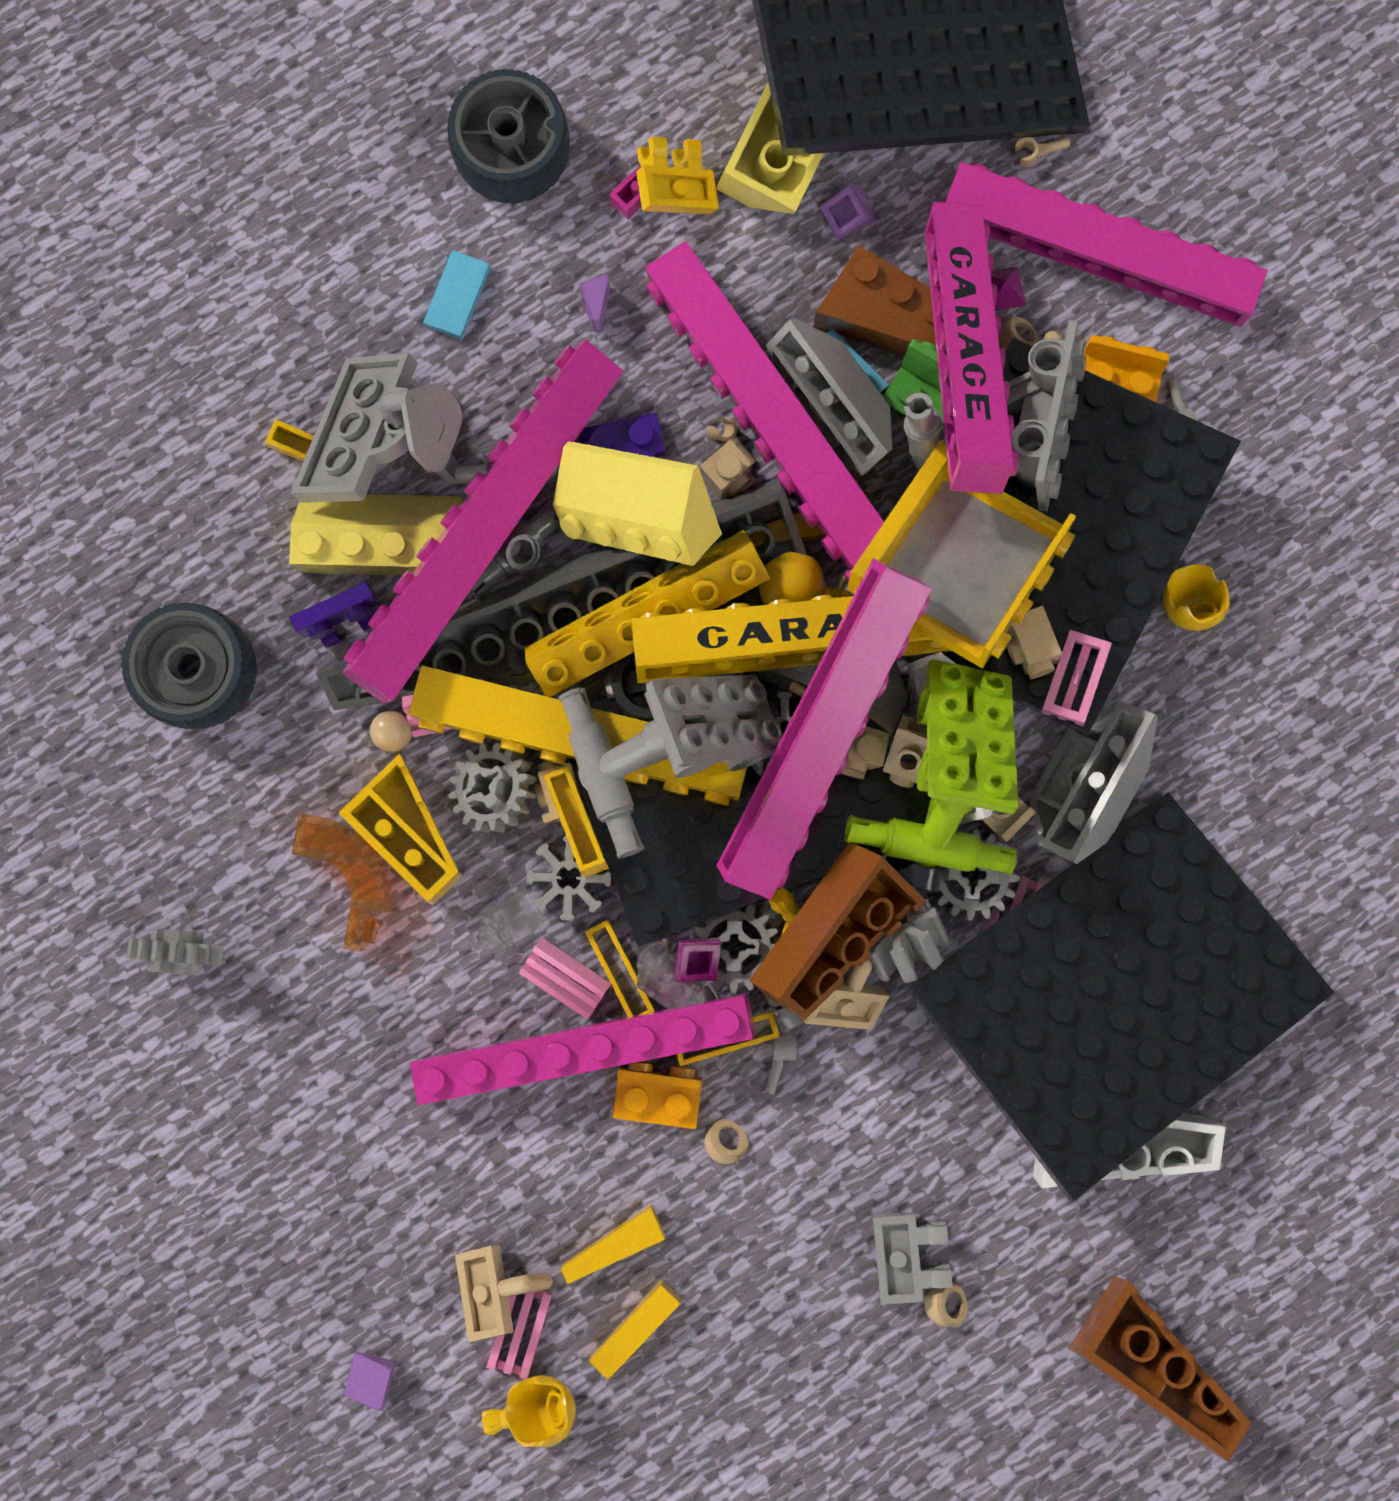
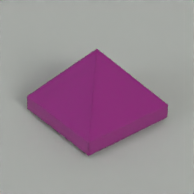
(1008, 288)
(697, 960)

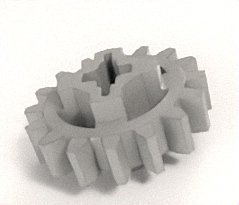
(493, 788)
(971, 902)
(736, 929)
(175, 951)

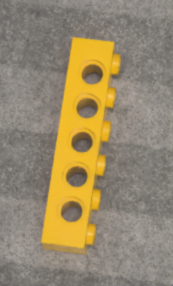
(607, 632)

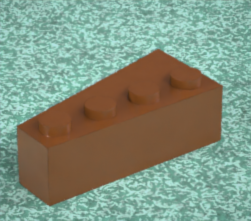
(877, 305)
(835, 929)
(1157, 1369)

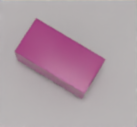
(627, 196)

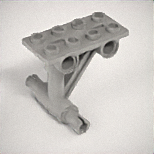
(1047, 407)
(693, 727)

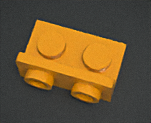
(1126, 364)
(657, 1095)

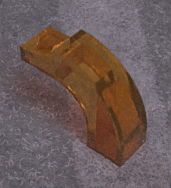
(358, 863)

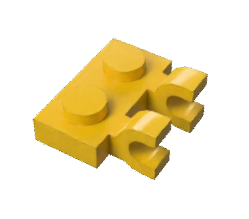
(677, 188)

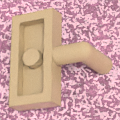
(852, 1003)
(487, 1291)

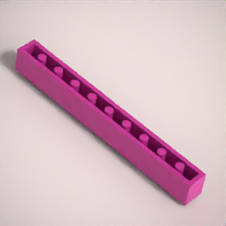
(764, 404)
(481, 523)

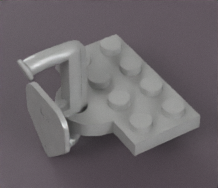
(375, 422)

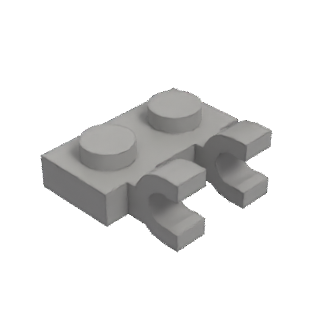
(899, 1260)

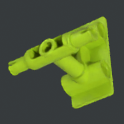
(963, 767)

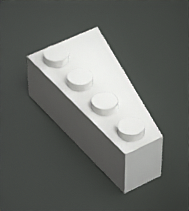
(1183, 1147)

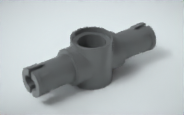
(531, 538)

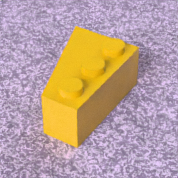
(403, 831)

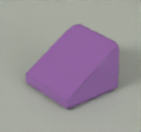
(848, 211)
(595, 300)
(370, 1380)

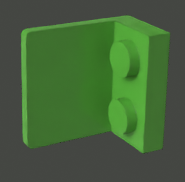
(916, 375)

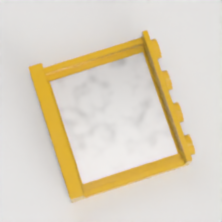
(973, 552)

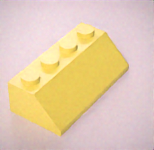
(758, 170)
(634, 503)
(366, 535)

